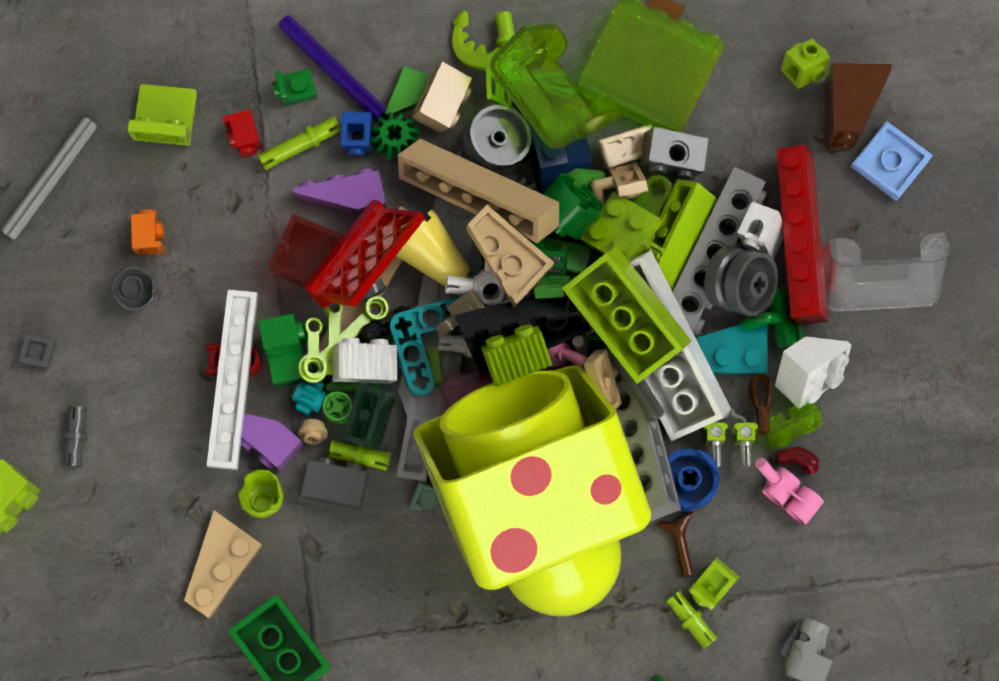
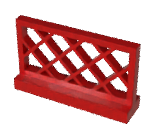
(349, 256)

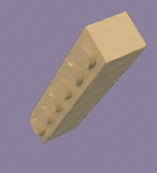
(475, 187)

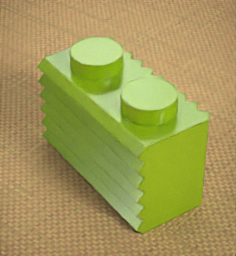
(515, 354)

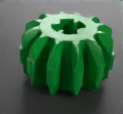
(399, 125)

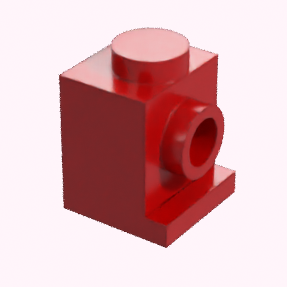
(243, 133)

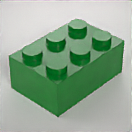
(279, 644)

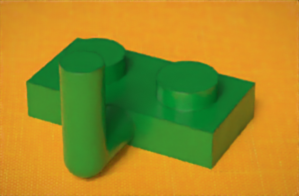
(786, 329)

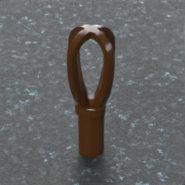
(761, 411)

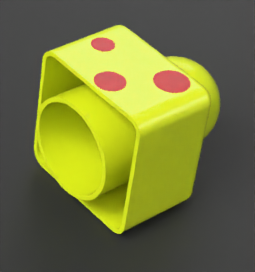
(537, 487)

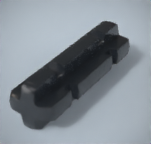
(381, 326)

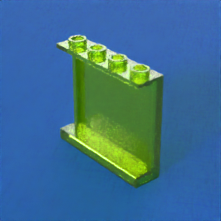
(650, 65)

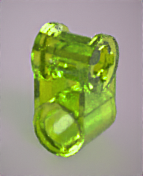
(651, 202)

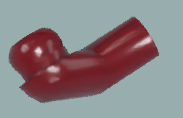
(799, 455)

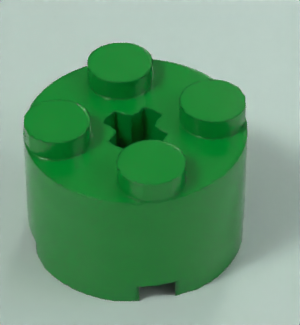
(577, 206)

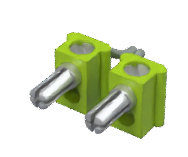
(743, 436)

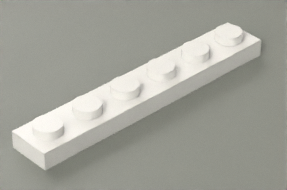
(232, 380)

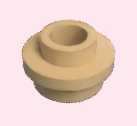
(312, 431)

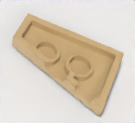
(509, 254)
(220, 564)

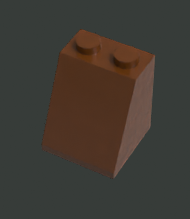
(849, 101)

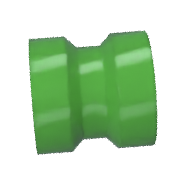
(336, 403)

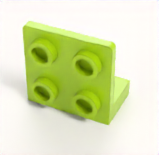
(164, 115)

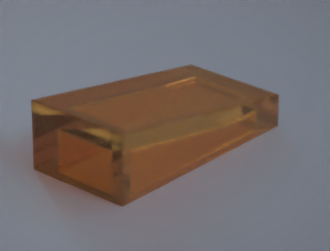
(674, 9)

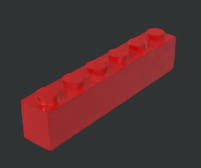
(802, 235)

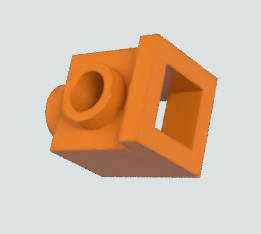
(146, 233)

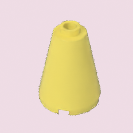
(434, 252)

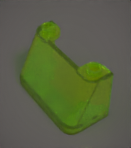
(544, 91)

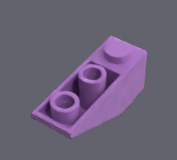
(343, 193)
(271, 440)

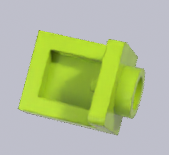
(713, 584)

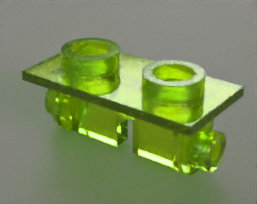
(802, 421)

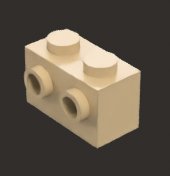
(442, 98)

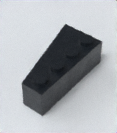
(556, 318)

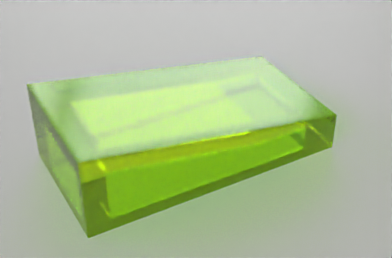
(433, 358)

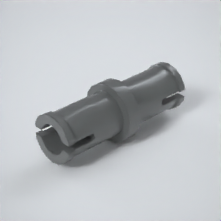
(74, 436)

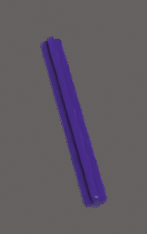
(332, 67)

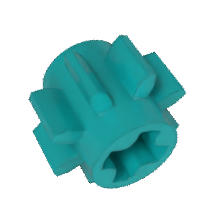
(309, 397)

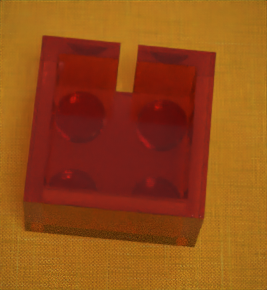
(308, 248)

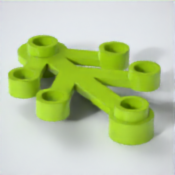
(321, 359)

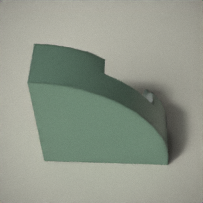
(423, 498)

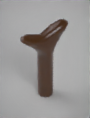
(678, 531)

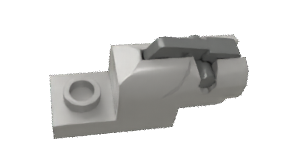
(803, 652)

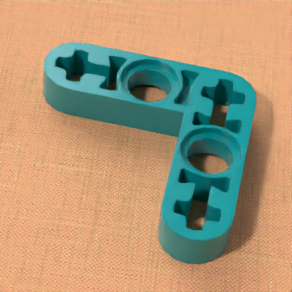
(417, 329)

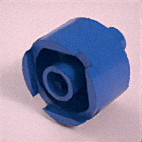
(706, 476)

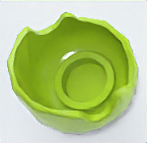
(261, 494)

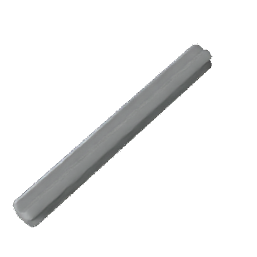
(49, 178)

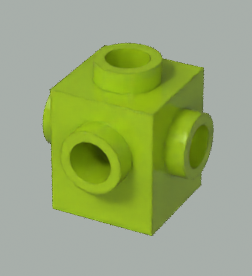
(805, 63)

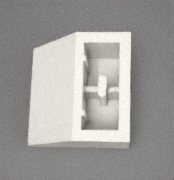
(812, 368)

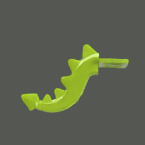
(476, 59)

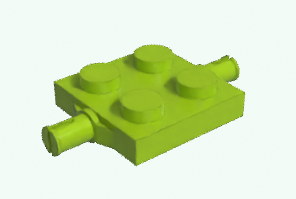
(624, 226)

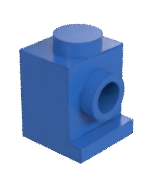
(353, 124)

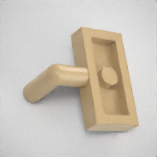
(625, 178)
(603, 375)

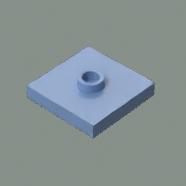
(891, 161)

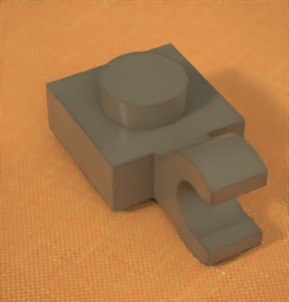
(467, 302)

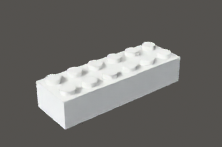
(685, 382)

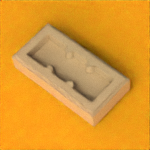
(622, 147)

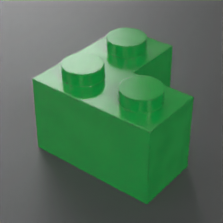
(283, 344)

